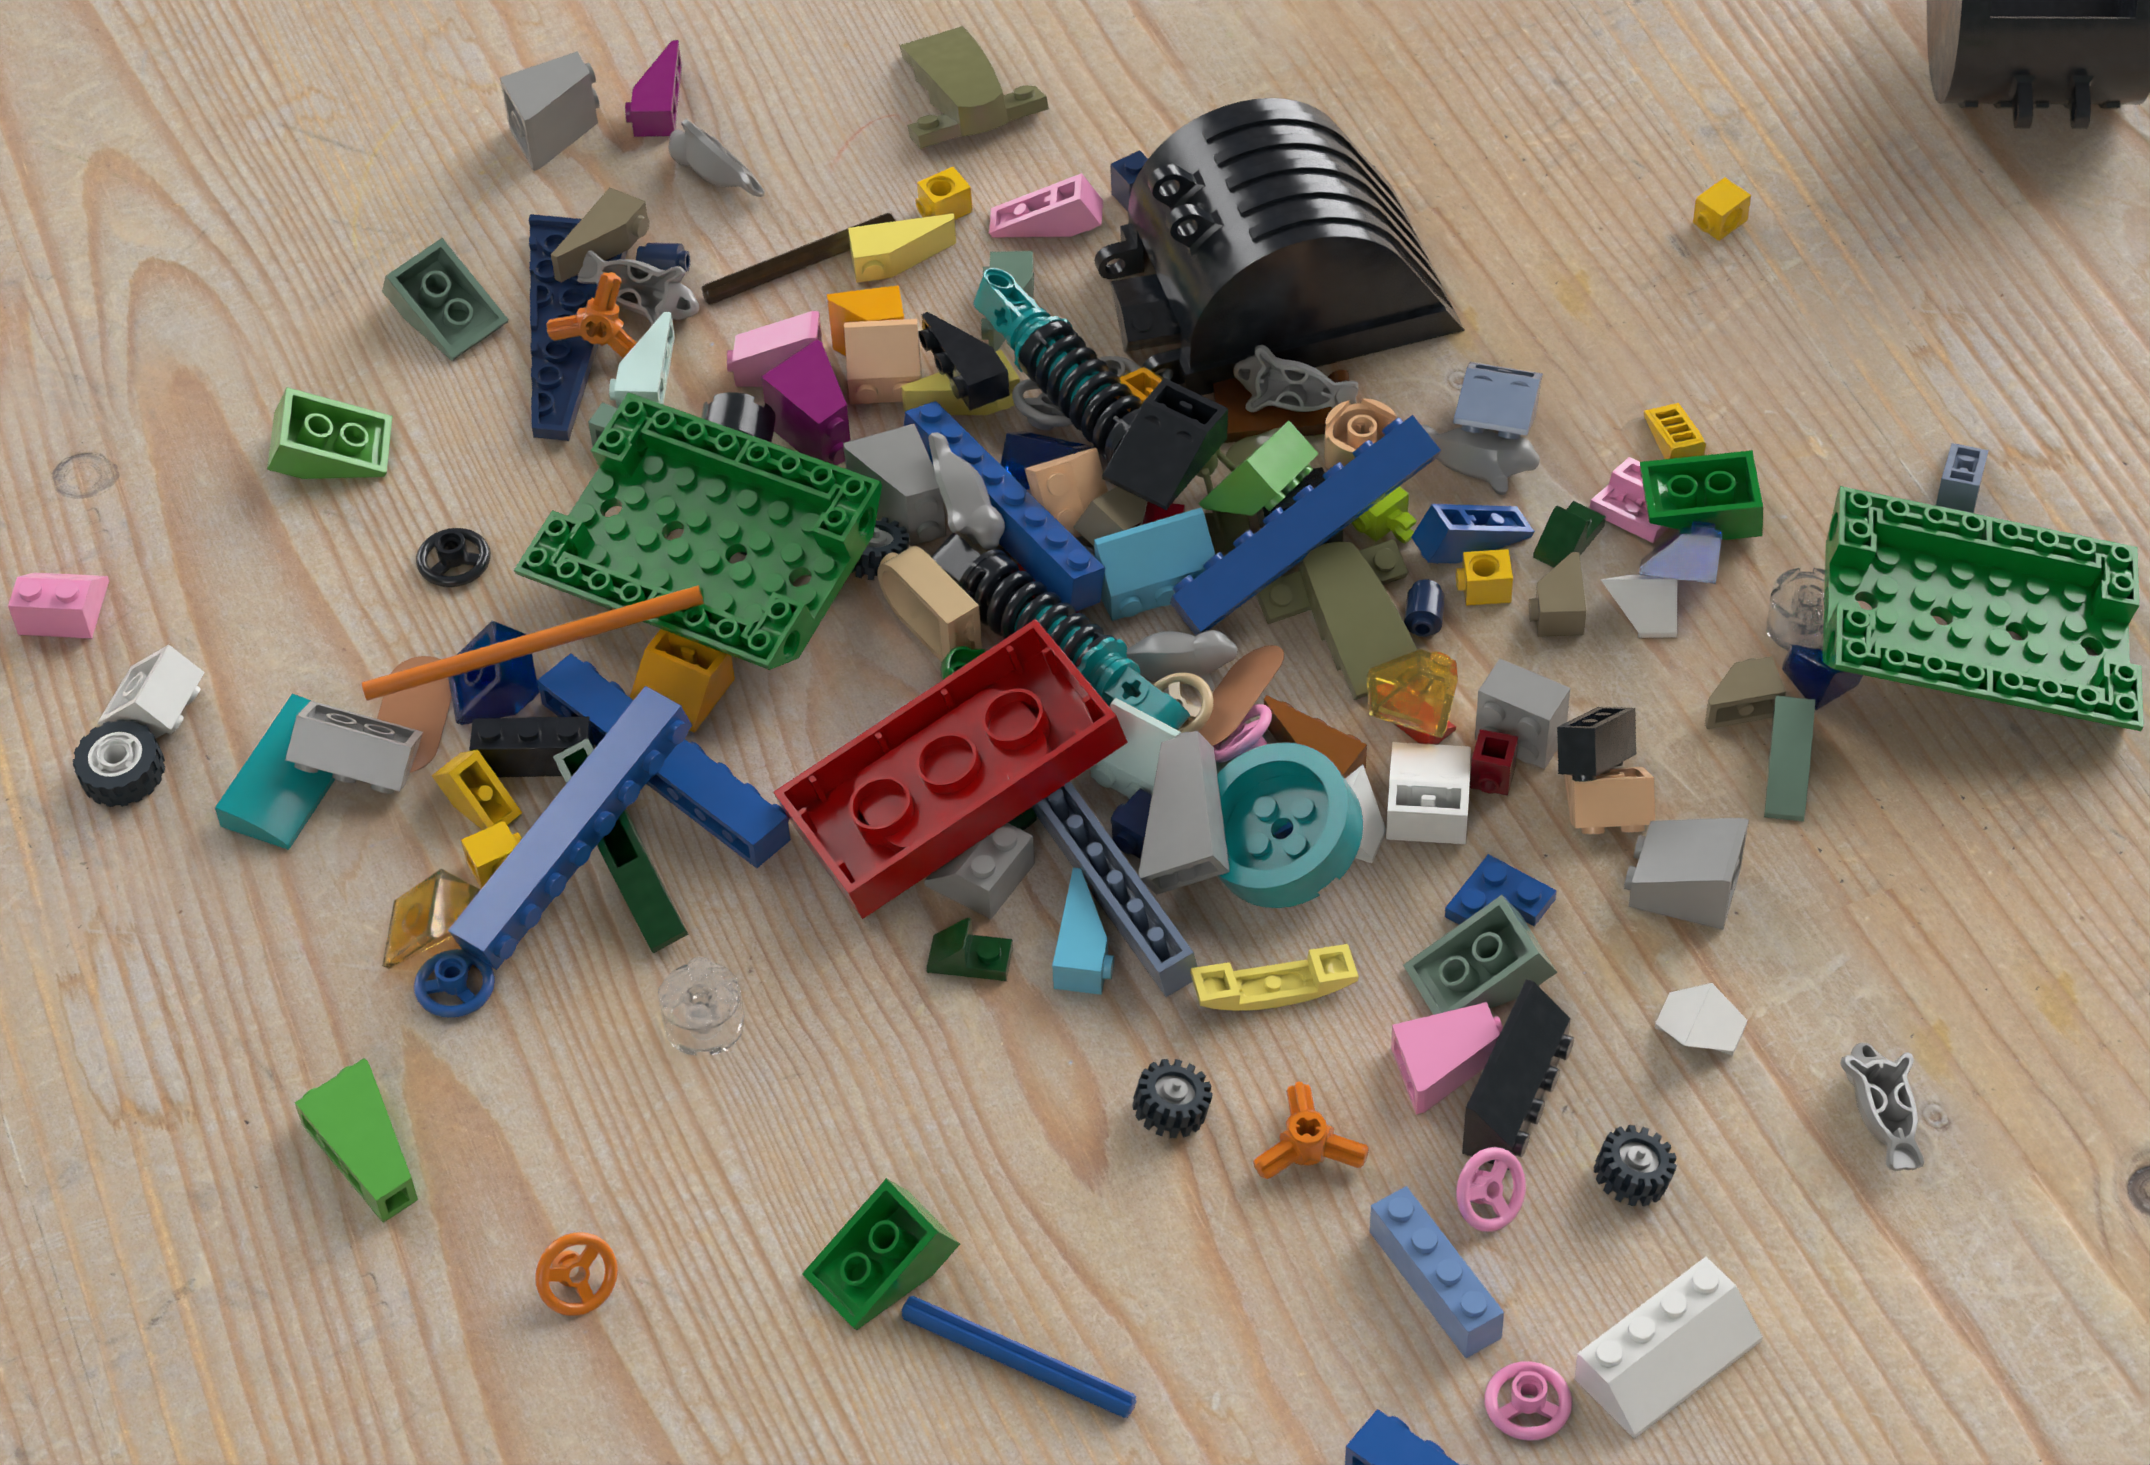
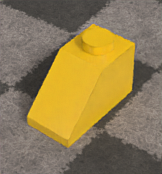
(476, 790)

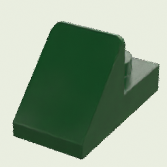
(1568, 532)
(968, 955)

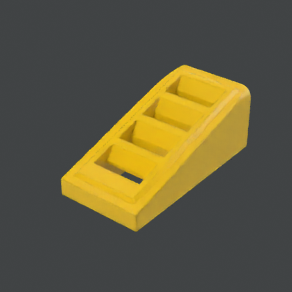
(1694, 441)

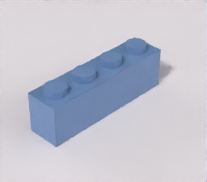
(1436, 1272)

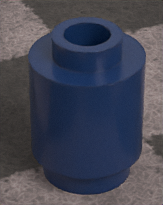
(664, 255)
(1424, 608)

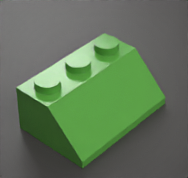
(1264, 475)

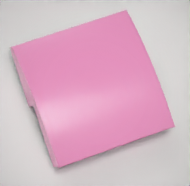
(1625, 502)

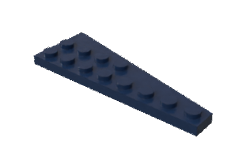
(563, 365)

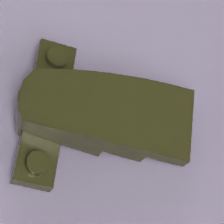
(963, 88)
(1347, 605)

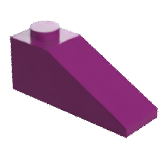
(657, 96)

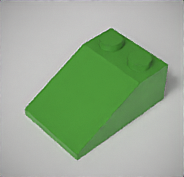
(327, 438)

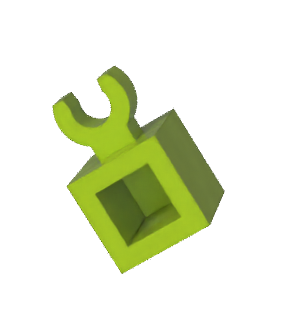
(1388, 516)

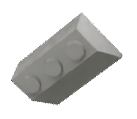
(353, 747)

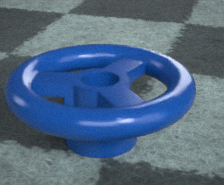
(451, 973)

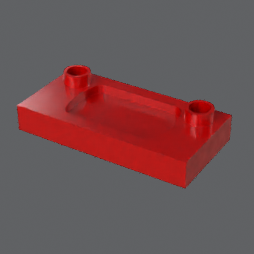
(950, 768)

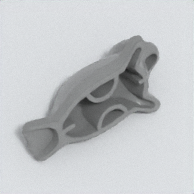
(711, 159)
(644, 287)
(1289, 384)
(1485, 455)
(965, 496)
(1181, 652)
(1886, 1103)

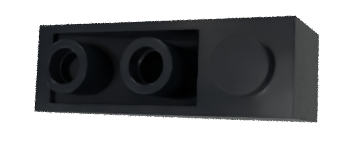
(969, 363)

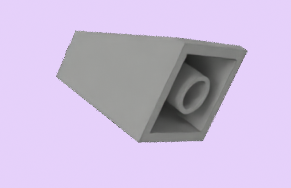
(550, 106)
(907, 480)
(1688, 868)

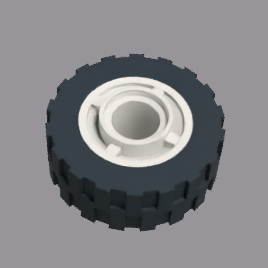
(119, 763)

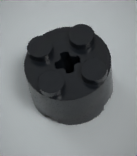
(741, 414)

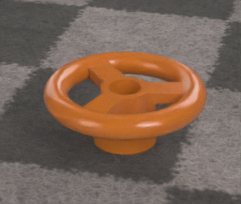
(562, 1265)

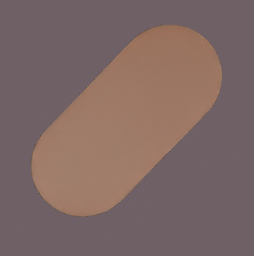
(1240, 691)
(419, 709)

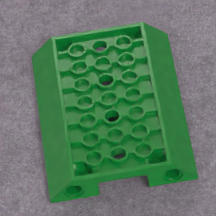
(729, 499)
(1983, 581)

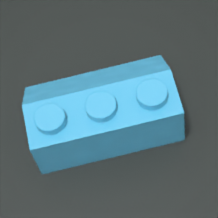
(1150, 561)

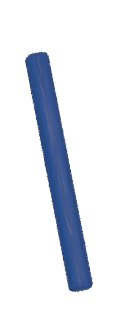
(1019, 1357)

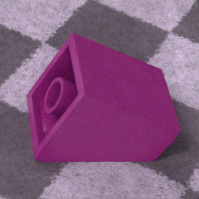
(809, 404)

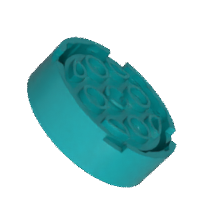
(1277, 787)

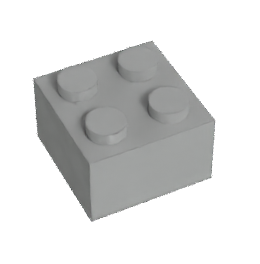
(1523, 706)

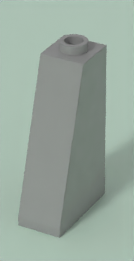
(1185, 817)

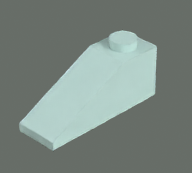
(647, 364)

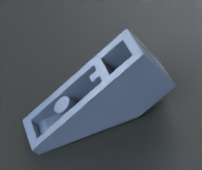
(1962, 478)

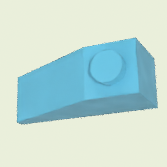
(1082, 946)

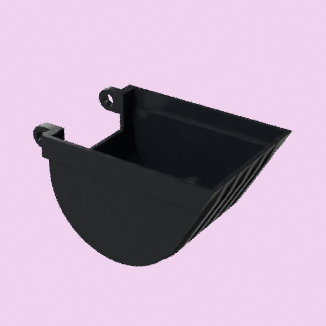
(2039, 55)
(1278, 241)

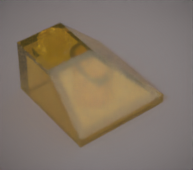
(1414, 691)
(425, 915)

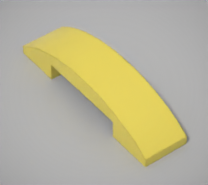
(1275, 985)

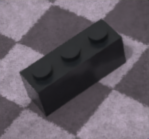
(1596, 742)
(527, 744)

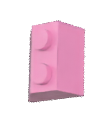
(57, 604)

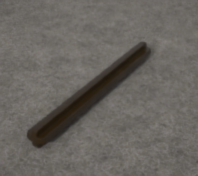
(783, 264)

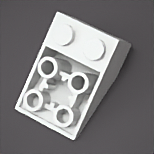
(1428, 793)

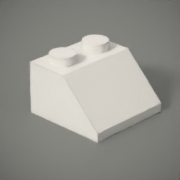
(155, 692)

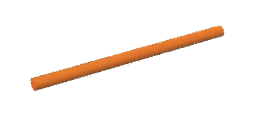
(532, 643)

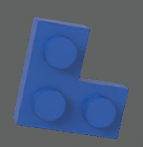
(1495, 879)

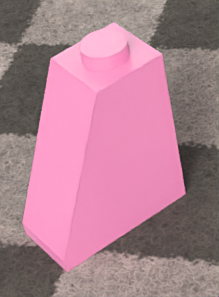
(769, 346)
(1443, 1051)

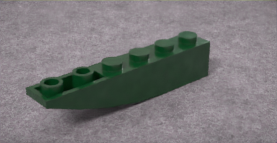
(631, 867)

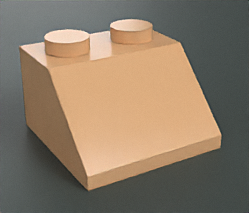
(881, 359)
(1068, 485)
(1613, 799)

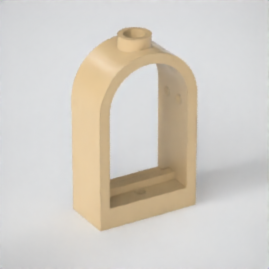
(929, 602)

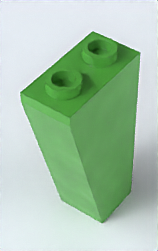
(358, 1137)

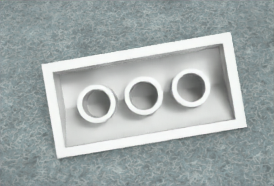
(1668, 1348)

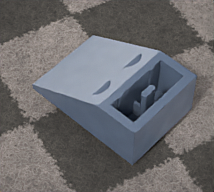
(1498, 400)

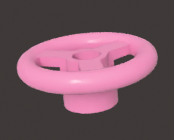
(1245, 736)
(1487, 1188)
(1529, 1380)

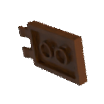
(1245, 423)

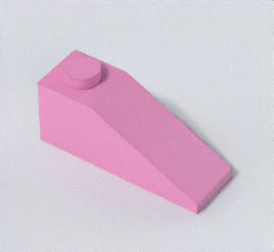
(1050, 212)

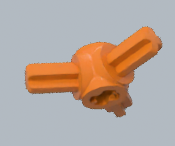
(598, 320)
(1308, 1139)

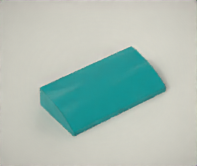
(269, 793)

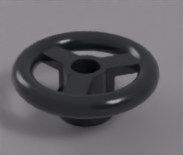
(452, 553)

